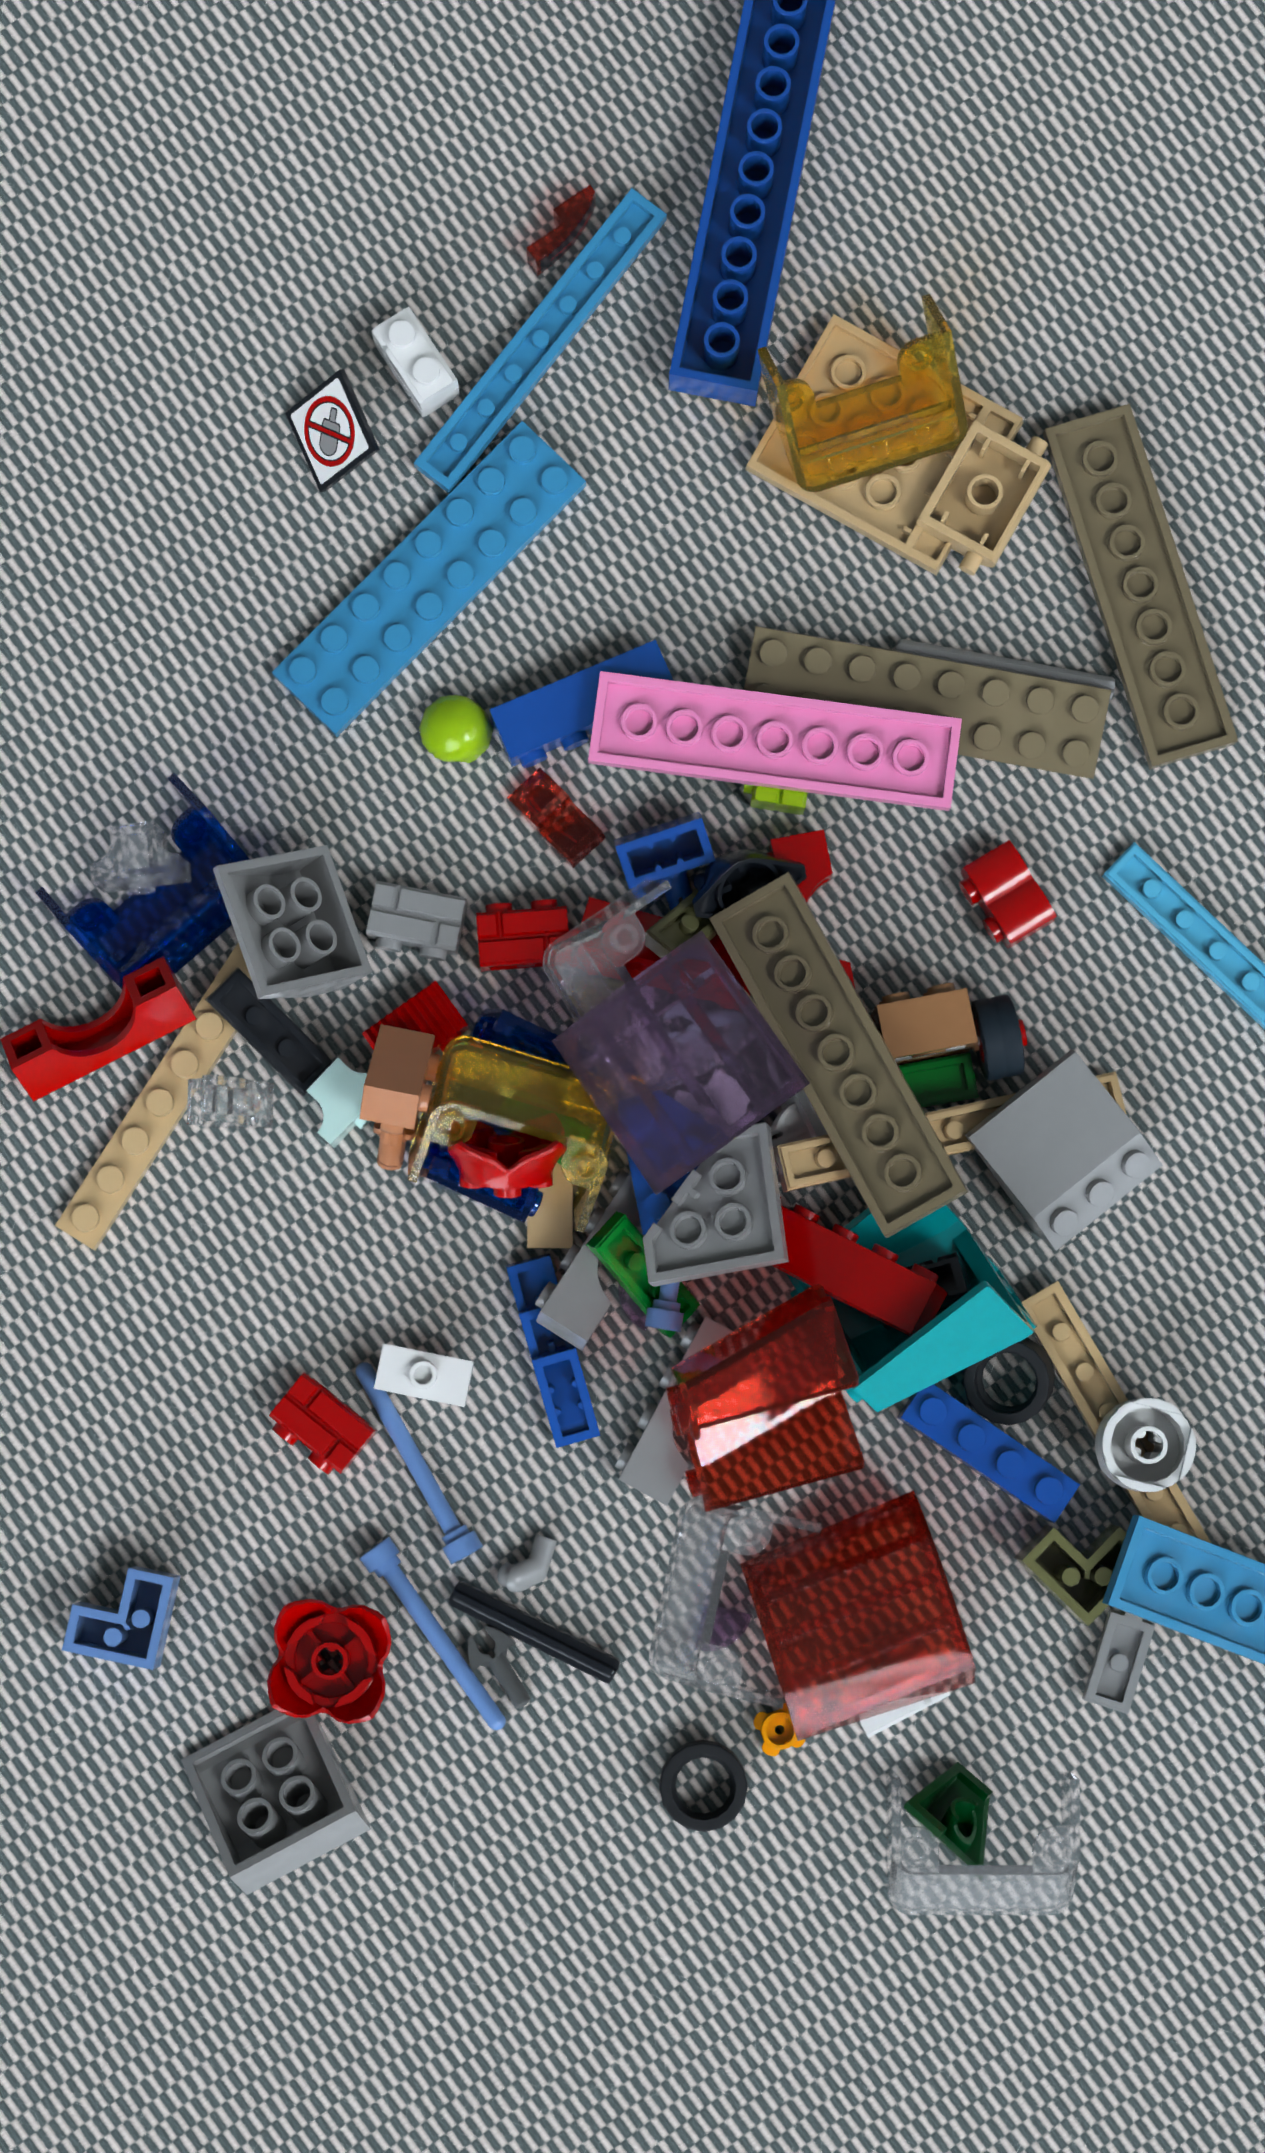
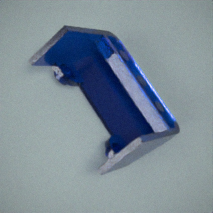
(171, 921)

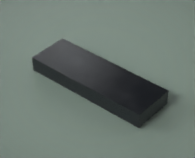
(269, 1031)

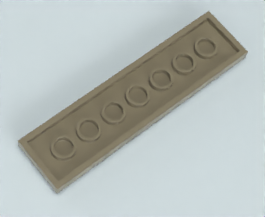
(1140, 586)
(1002, 711)
(832, 1036)

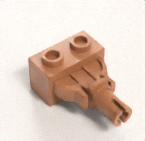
(398, 1089)

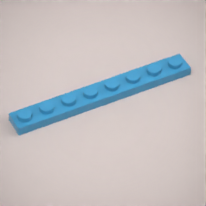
(540, 341)

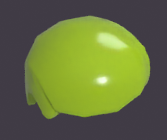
(455, 729)

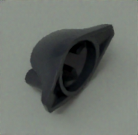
(737, 876)

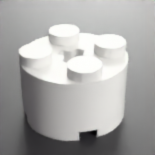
(1165, 1428)

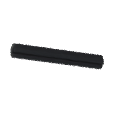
(534, 1632)

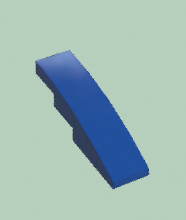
(552, 1357)

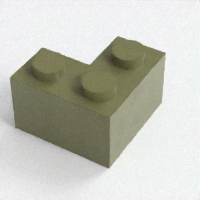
(1072, 1577)

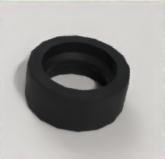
(1019, 1413)
(695, 1820)

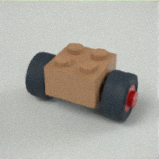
(947, 1025)

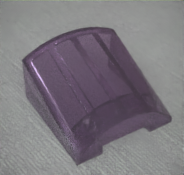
(680, 1061)

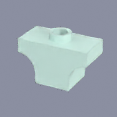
(340, 1097)

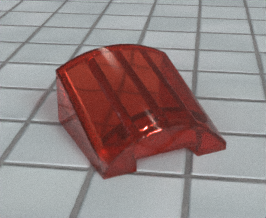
(859, 1618)

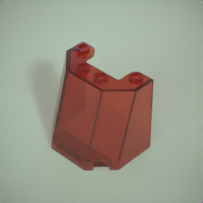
(768, 1404)

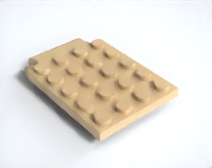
(925, 508)

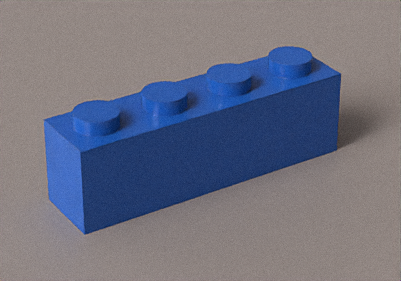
(565, 709)
(989, 1452)

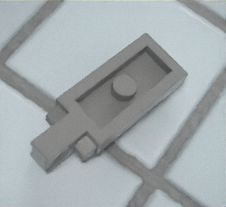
(1118, 1660)

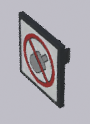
(332, 430)

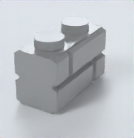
(416, 920)

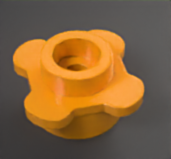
(775, 1742)

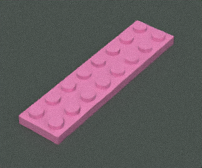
(775, 741)

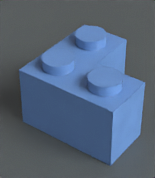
(135, 1631)

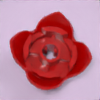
(505, 1161)
(303, 1687)

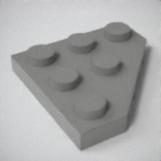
(721, 1216)

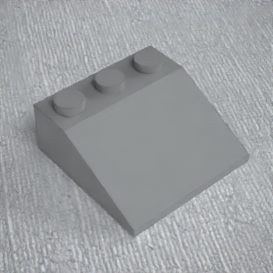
(293, 923)
(1063, 1150)
(274, 1797)

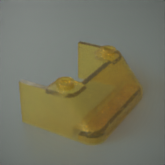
(877, 423)
(523, 1095)

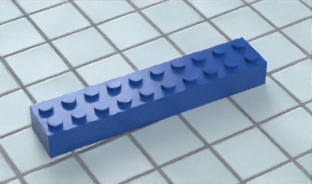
(750, 198)

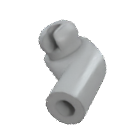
(529, 1571)

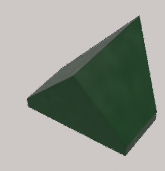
(955, 1812)

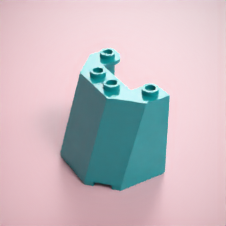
(966, 1332)

